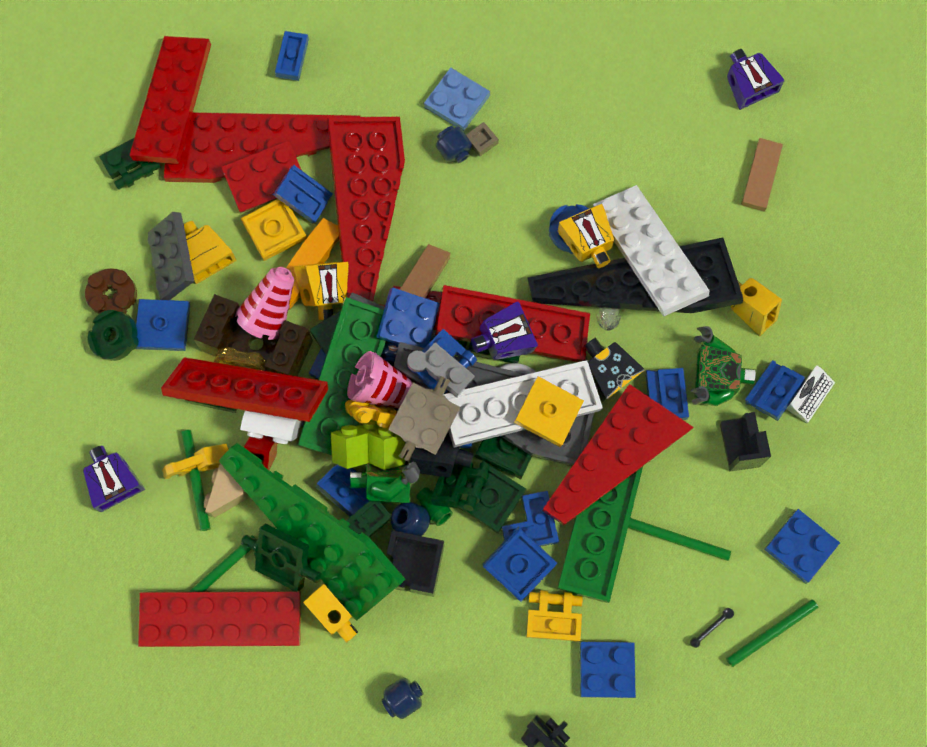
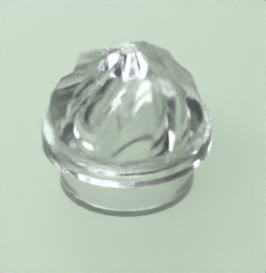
(608, 318)

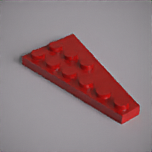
(624, 443)

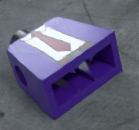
(752, 78)
(506, 334)
(110, 479)

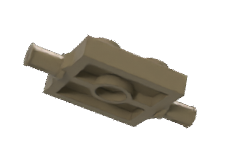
(424, 418)

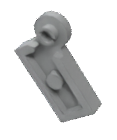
(439, 364)

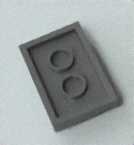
(170, 256)

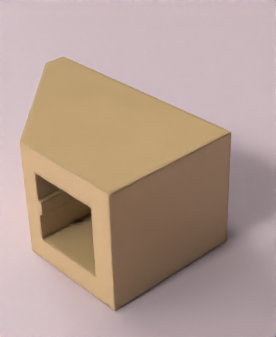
(224, 494)

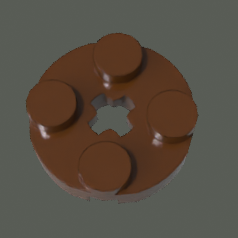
(110, 278)

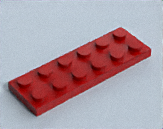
(170, 100)
(557, 330)
(245, 389)
(219, 619)

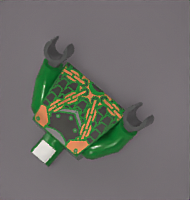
(718, 370)
(387, 484)

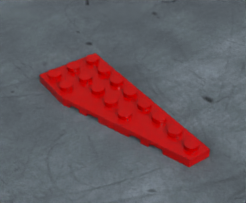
(228, 137)
(366, 180)

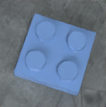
(457, 99)

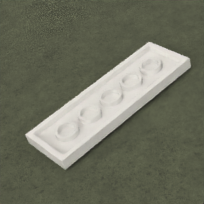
(652, 252)
(493, 407)

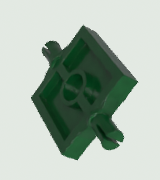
(281, 557)

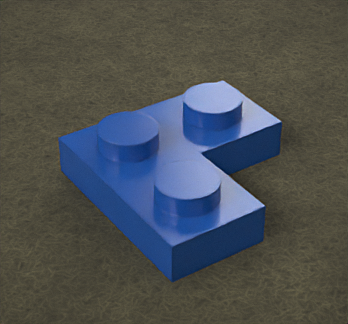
(539, 524)

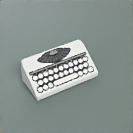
(811, 394)

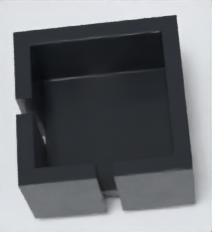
(417, 560)

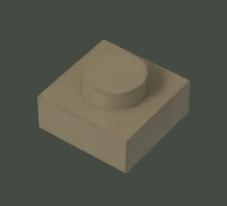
(482, 139)

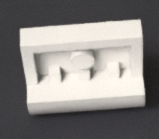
(279, 428)

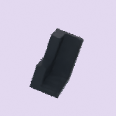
(744, 443)

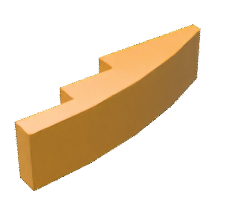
(314, 250)

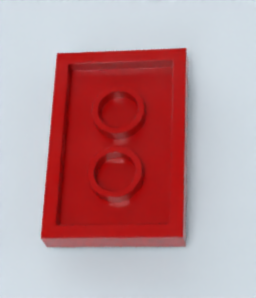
(259, 175)

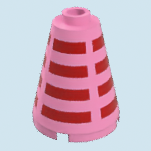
(267, 304)
(378, 382)

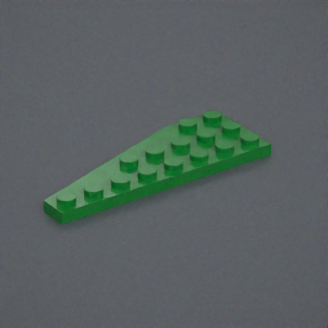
(347, 561)

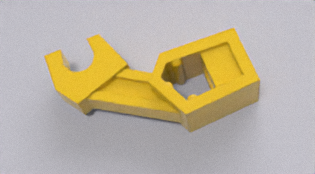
(204, 459)

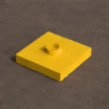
(273, 229)
(548, 411)

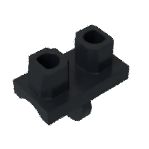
(548, 733)

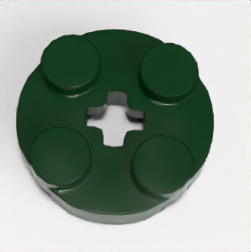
(125, 340)

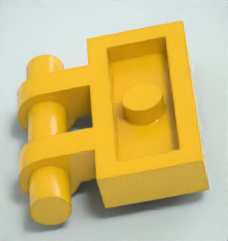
(365, 412)
(554, 625)

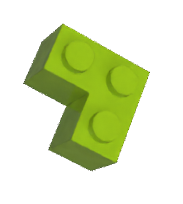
(366, 444)

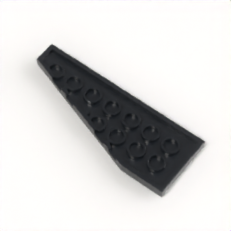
(621, 289)

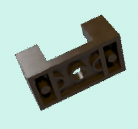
(221, 330)

